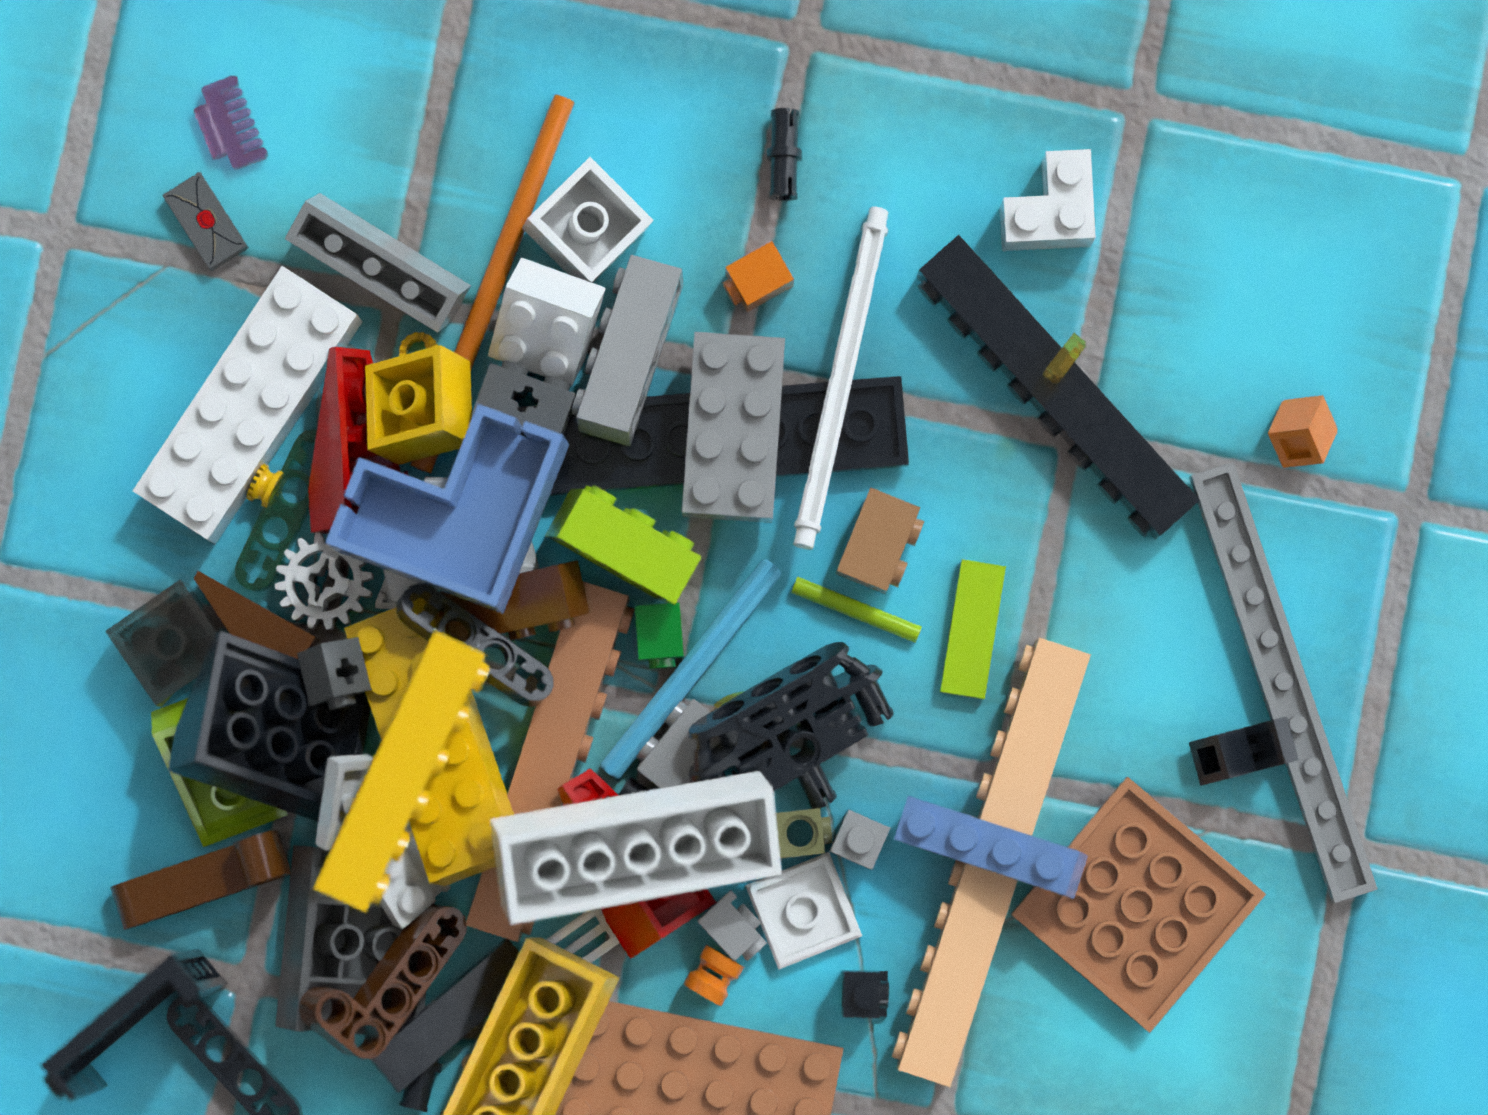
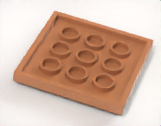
(1145, 908)

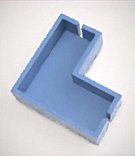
(470, 532)

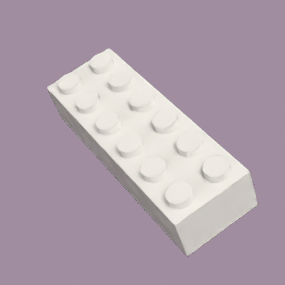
(247, 405)
(635, 847)

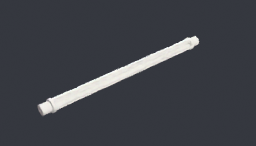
(841, 378)

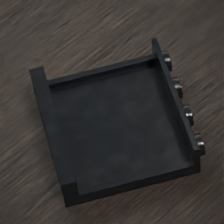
(70, 1067)

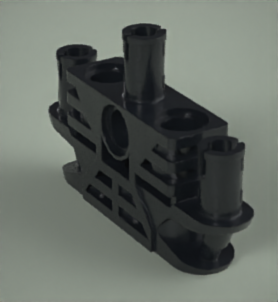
(764, 722)

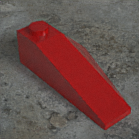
(340, 436)
(644, 921)

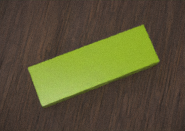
(972, 629)

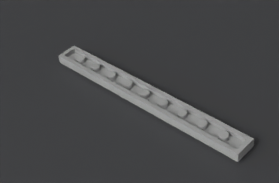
(1283, 681)

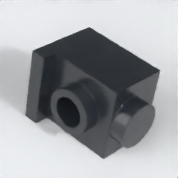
(865, 993)

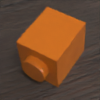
(757, 277)

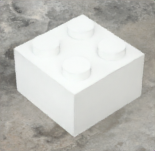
(587, 222)
(546, 321)

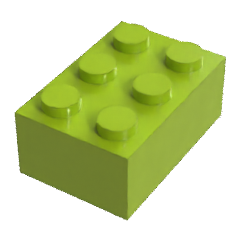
(624, 543)

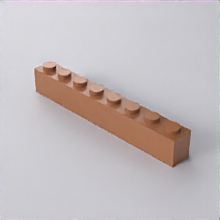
(559, 732)

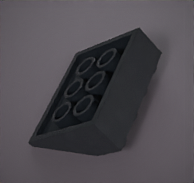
(255, 731)

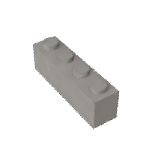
(377, 262)
(629, 349)

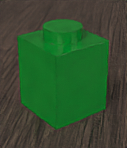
(659, 634)

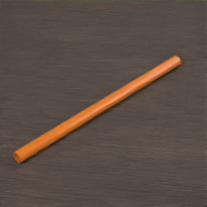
(510, 239)

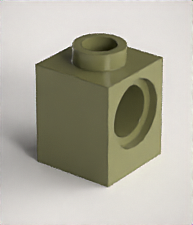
(821, 832)

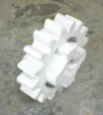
(318, 602)

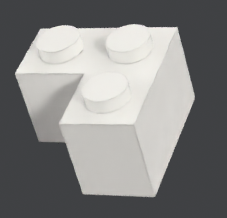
(1061, 215)

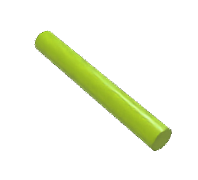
(856, 609)

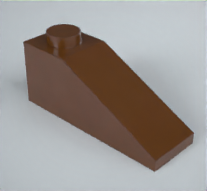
(252, 621)

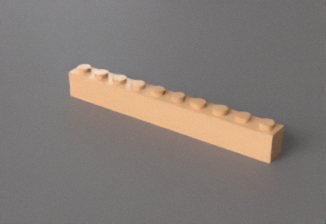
(982, 897)

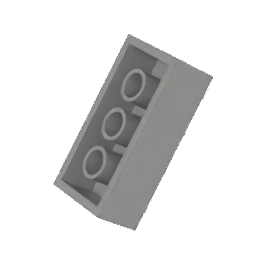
(733, 427)

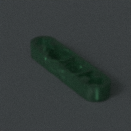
(292, 513)

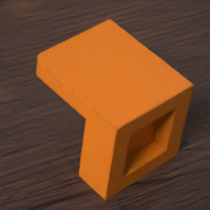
(1303, 431)

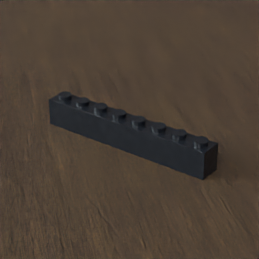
(1073, 407)

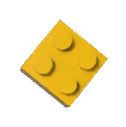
(418, 404)

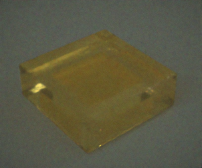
(1065, 358)

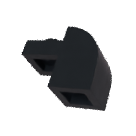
(1243, 751)

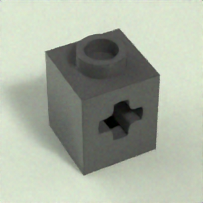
(334, 673)

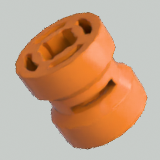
(707, 983)

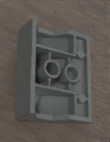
(329, 943)

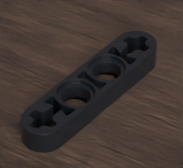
(480, 637)
(239, 1060)

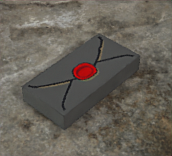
(205, 221)

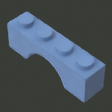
(991, 847)

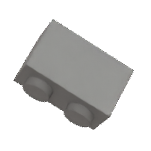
(669, 760)

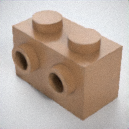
(879, 541)

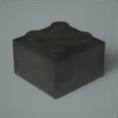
(166, 642)

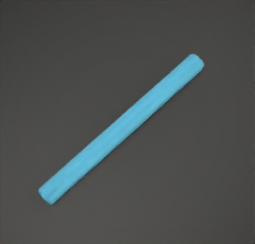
(691, 668)

